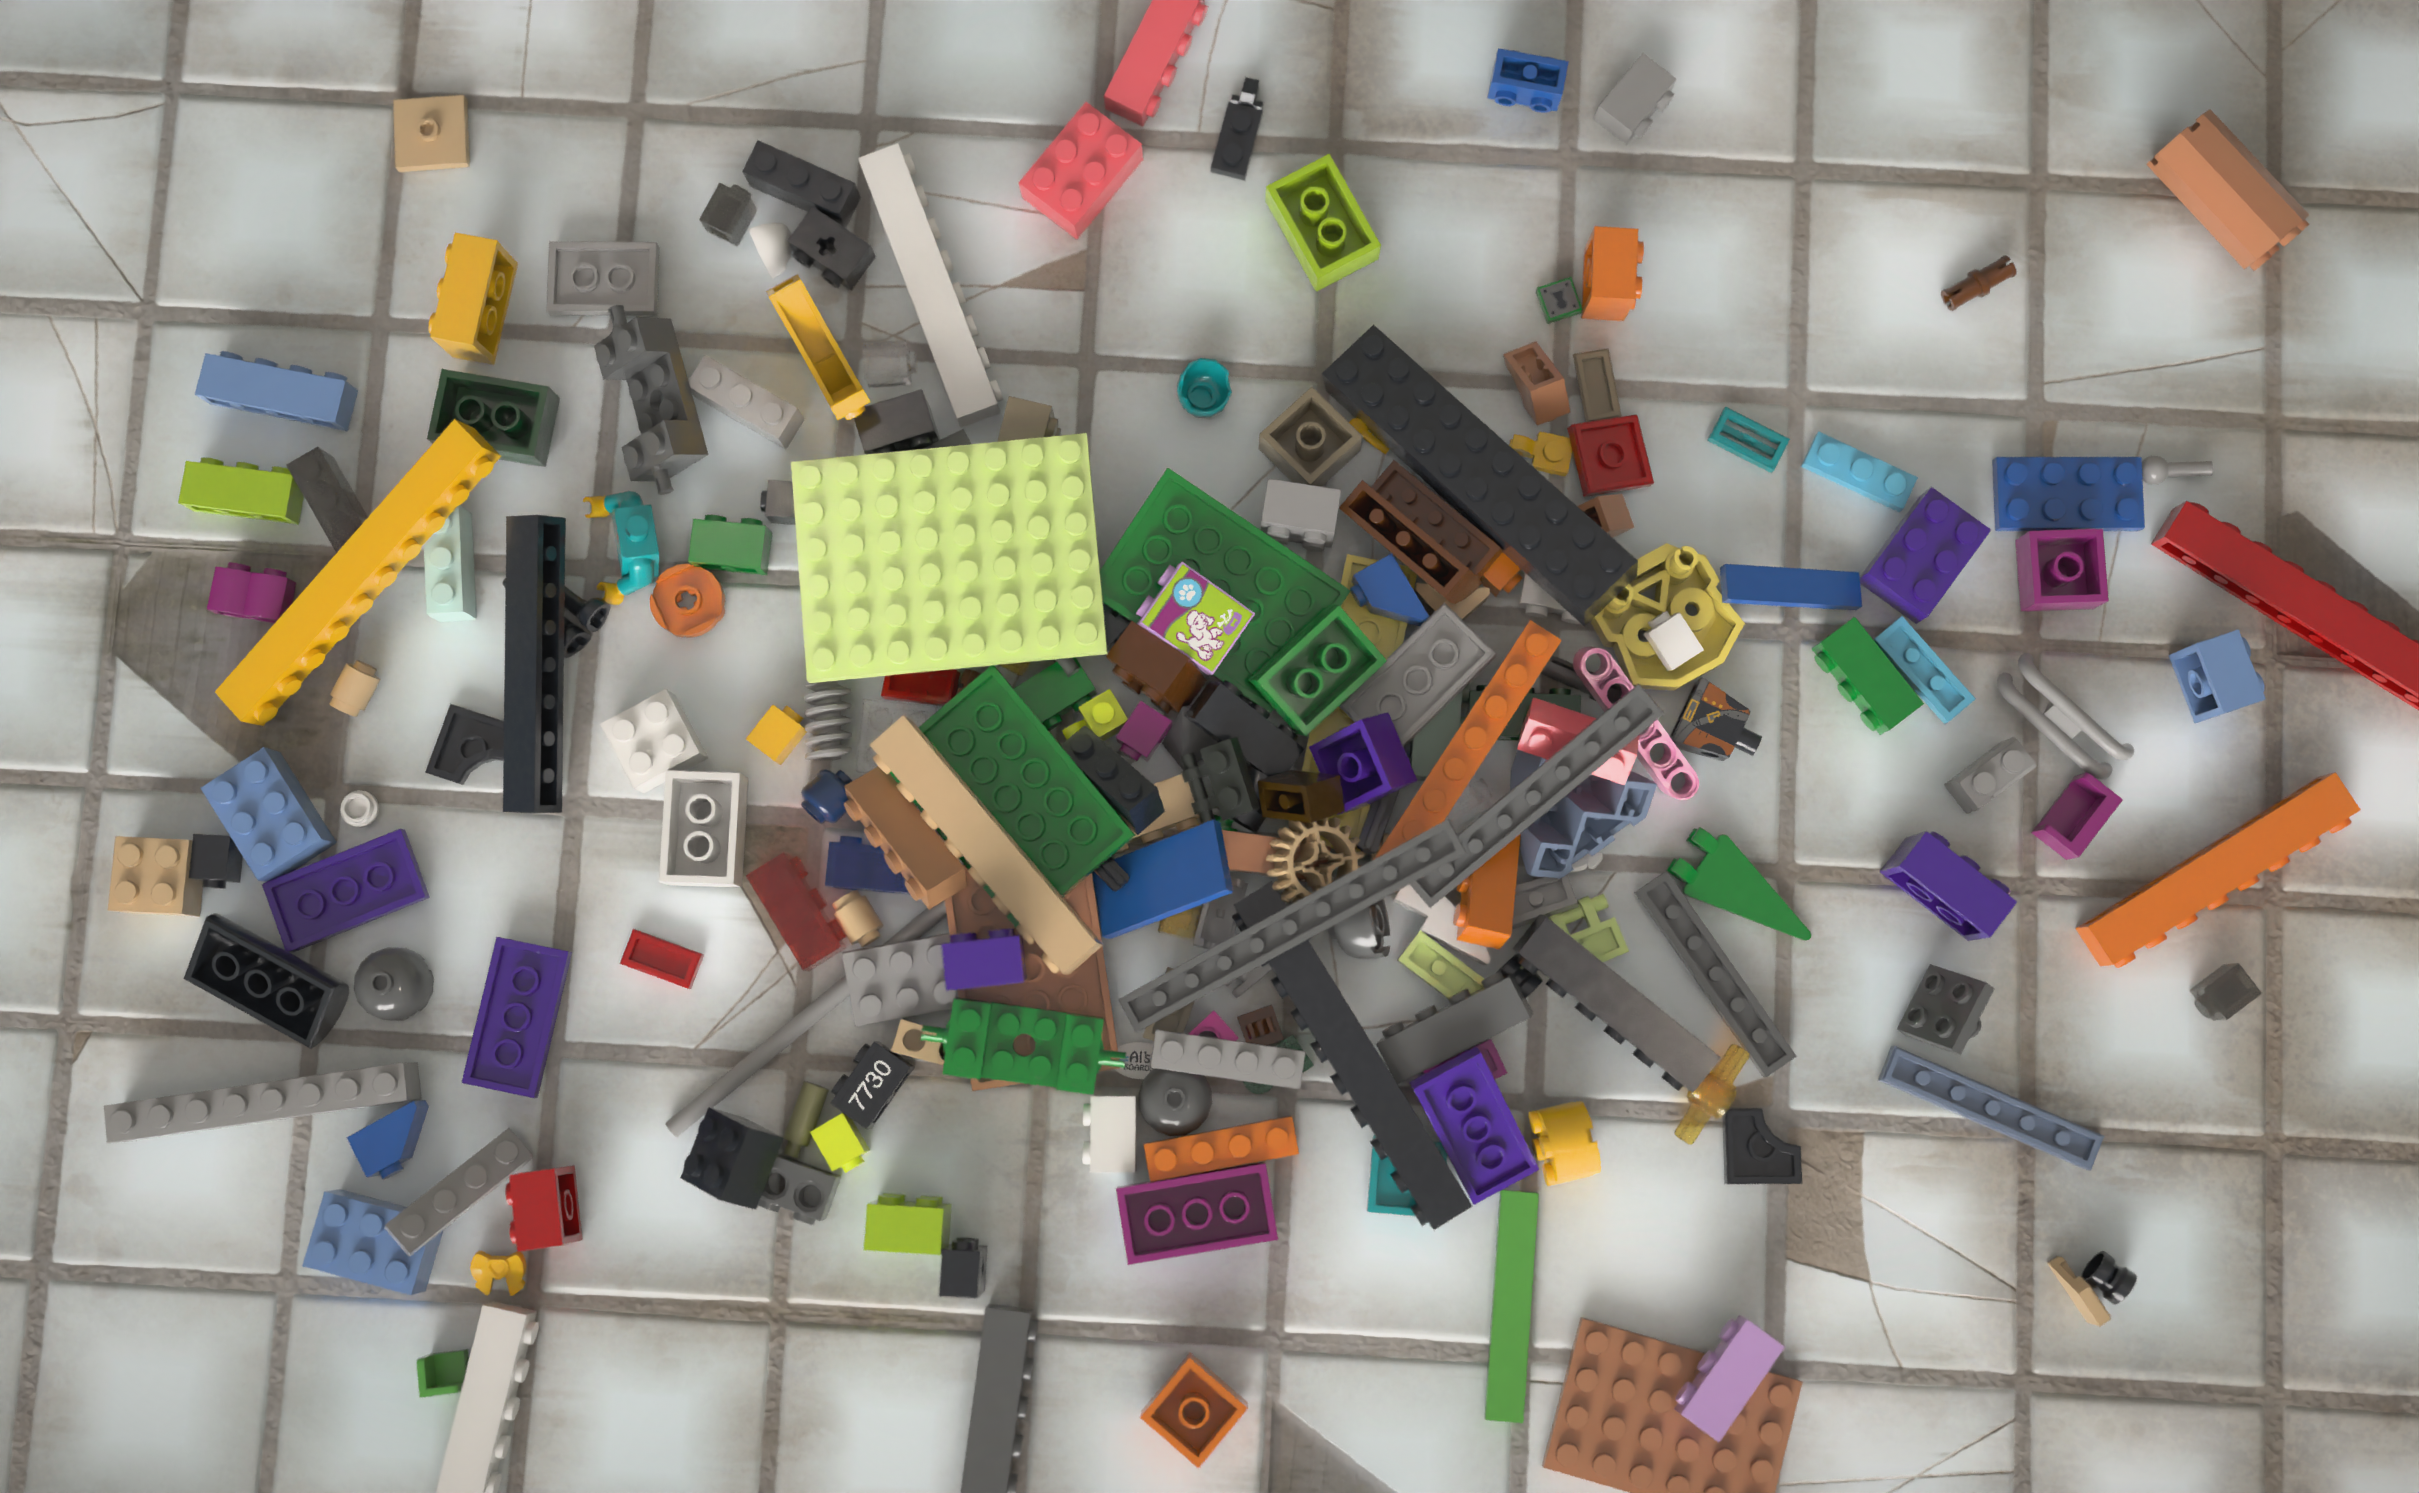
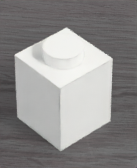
(1672, 640)

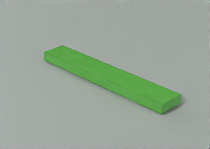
(1511, 1306)

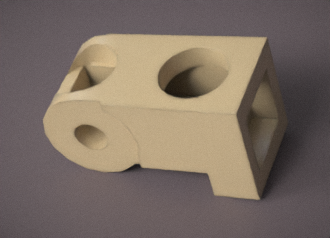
(909, 1043)

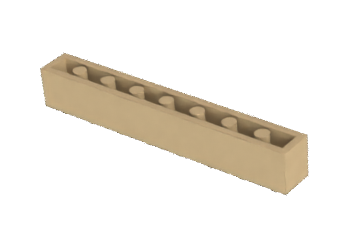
(985, 845)

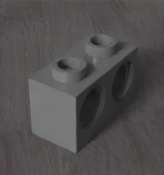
(797, 1177)

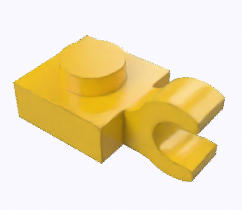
(1548, 453)

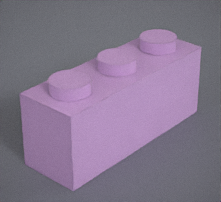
(1728, 1377)

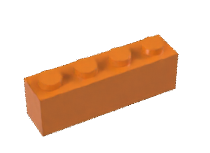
(1221, 1148)

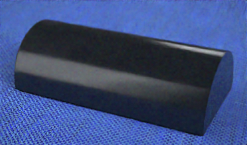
(266, 981)

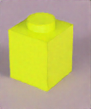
(840, 1143)

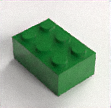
(1317, 670)

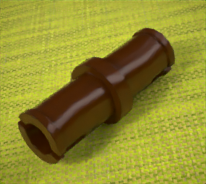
(1978, 283)

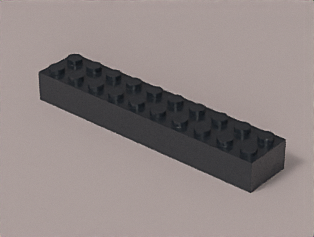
(1480, 475)

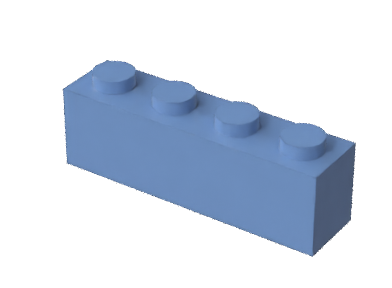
(276, 391)

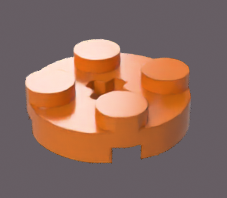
(668, 592)

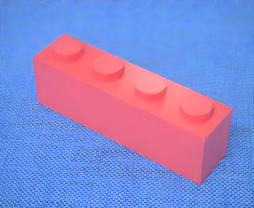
(1152, 57)

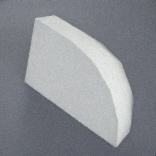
(772, 246)

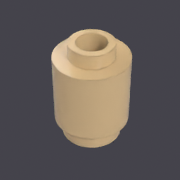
(354, 688)
(857, 918)

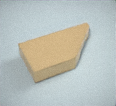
(2080, 1293)

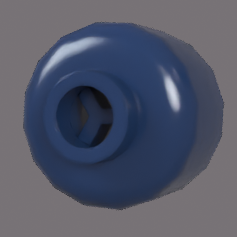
(826, 796)

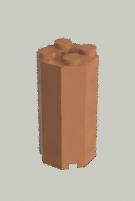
(2229, 191)

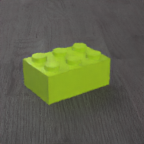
(1322, 222)

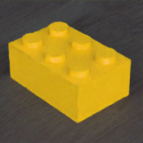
(473, 298)

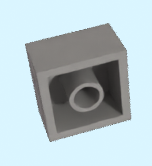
(1300, 514)

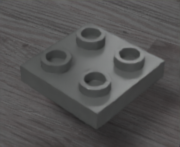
(1946, 1009)

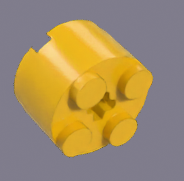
(1564, 1142)

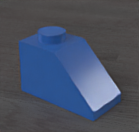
(1388, 592)
(389, 1140)

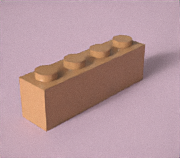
(905, 837)

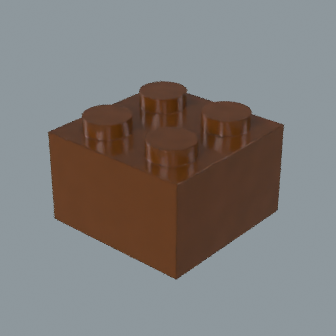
(1155, 669)

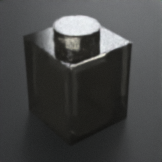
(729, 213)
(2224, 992)

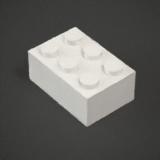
(703, 829)

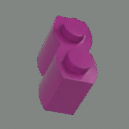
(250, 594)

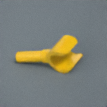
(1359, 425)

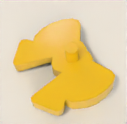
(487, 1267)

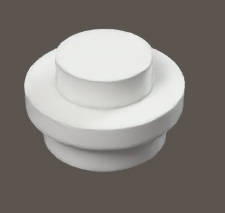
(359, 808)

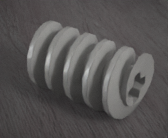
(827, 721)

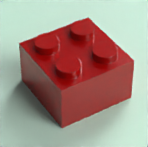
(544, 1208)

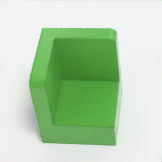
(442, 1372)

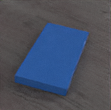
(1165, 880)

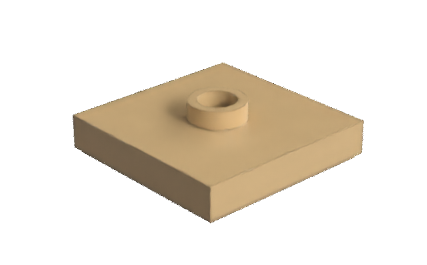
(431, 133)

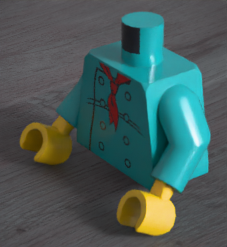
(634, 542)

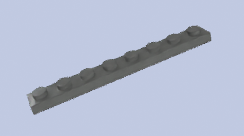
(1543, 790)

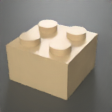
(153, 877)

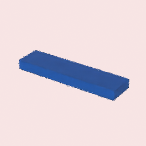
(1790, 587)

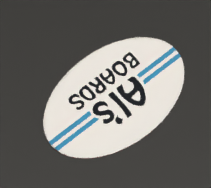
(1137, 1059)

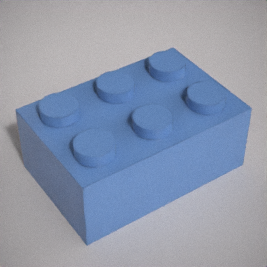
(268, 815)
(354, 1244)

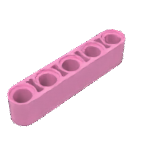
(1672, 760)

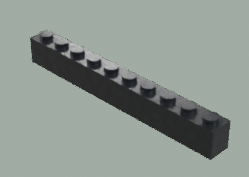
(1359, 1071)

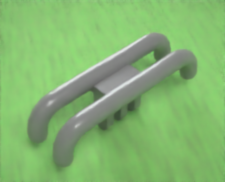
(2062, 719)

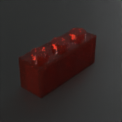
(797, 910)

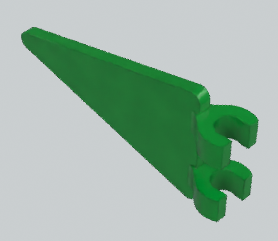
(1734, 885)

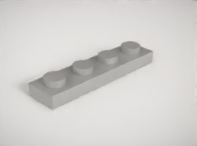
(1227, 1059)
(458, 1192)

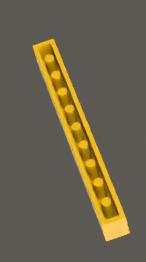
(358, 574)

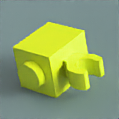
(1101, 716)

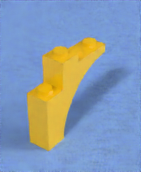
(818, 348)

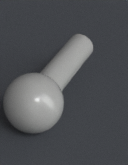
(2156, 469)

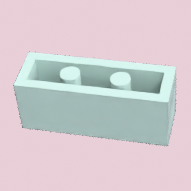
(451, 569)

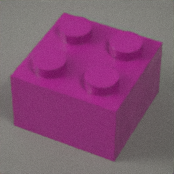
(2061, 570)

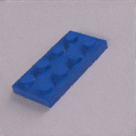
(2068, 493)

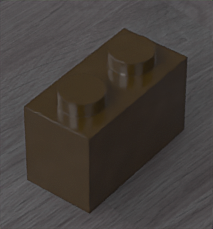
(1301, 796)

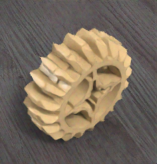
(1311, 850)

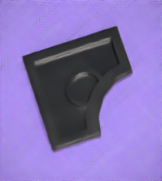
(465, 744)
(1755, 1153)

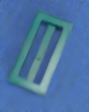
(1743, 452)

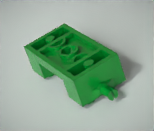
(982, 1038)

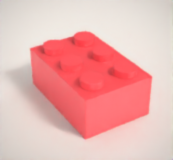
(1081, 170)

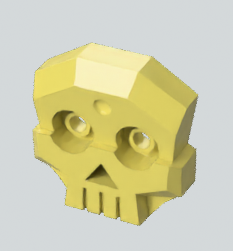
(1680, 580)

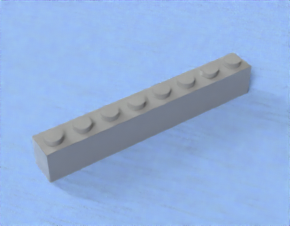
(262, 1102)

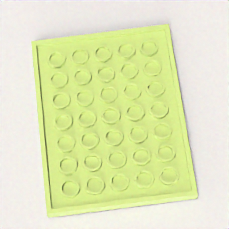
(948, 558)

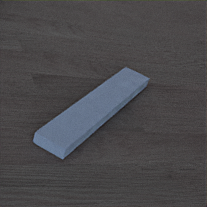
(1991, 1108)

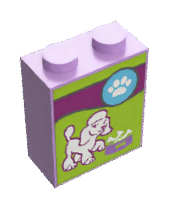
(1194, 617)

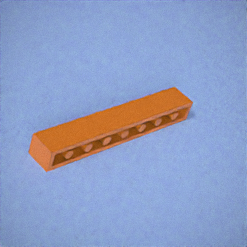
(1475, 735)
(2218, 870)

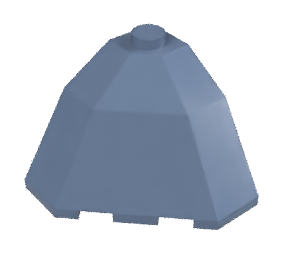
(1581, 820)

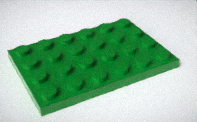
(1246, 563)
(1026, 781)

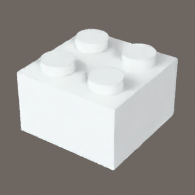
(653, 739)

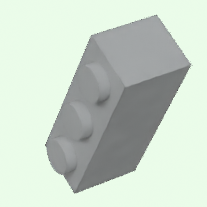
(745, 402)

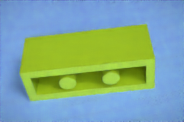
(241, 491)

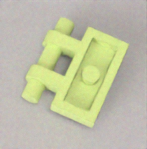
(1600, 938)

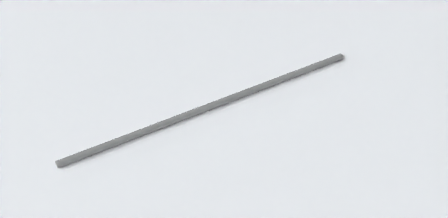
(809, 1016)

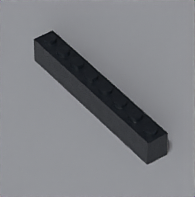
(534, 664)

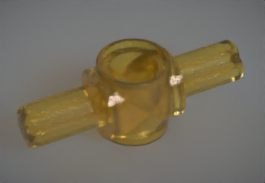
(1713, 1095)

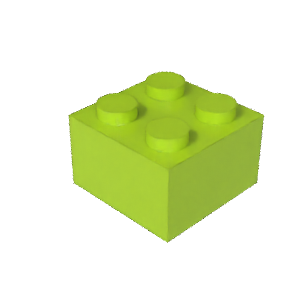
(907, 1225)

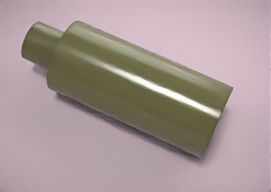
(804, 1117)

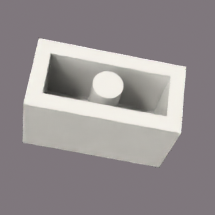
(1111, 1134)

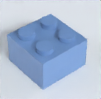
(2217, 676)

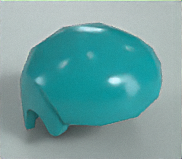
(1204, 387)

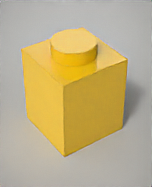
(777, 733)

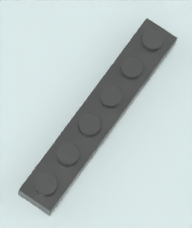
(1715, 974)

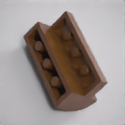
(1422, 532)

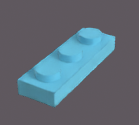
(1859, 472)
(1924, 670)

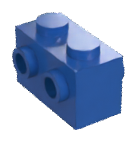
(1527, 80)

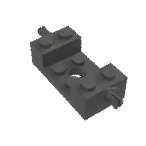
(651, 363)

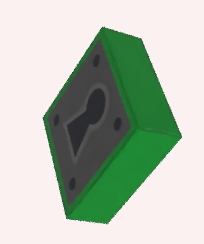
(1559, 300)

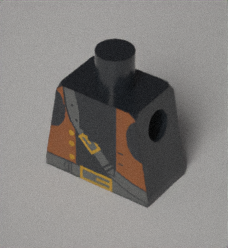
(1713, 724)

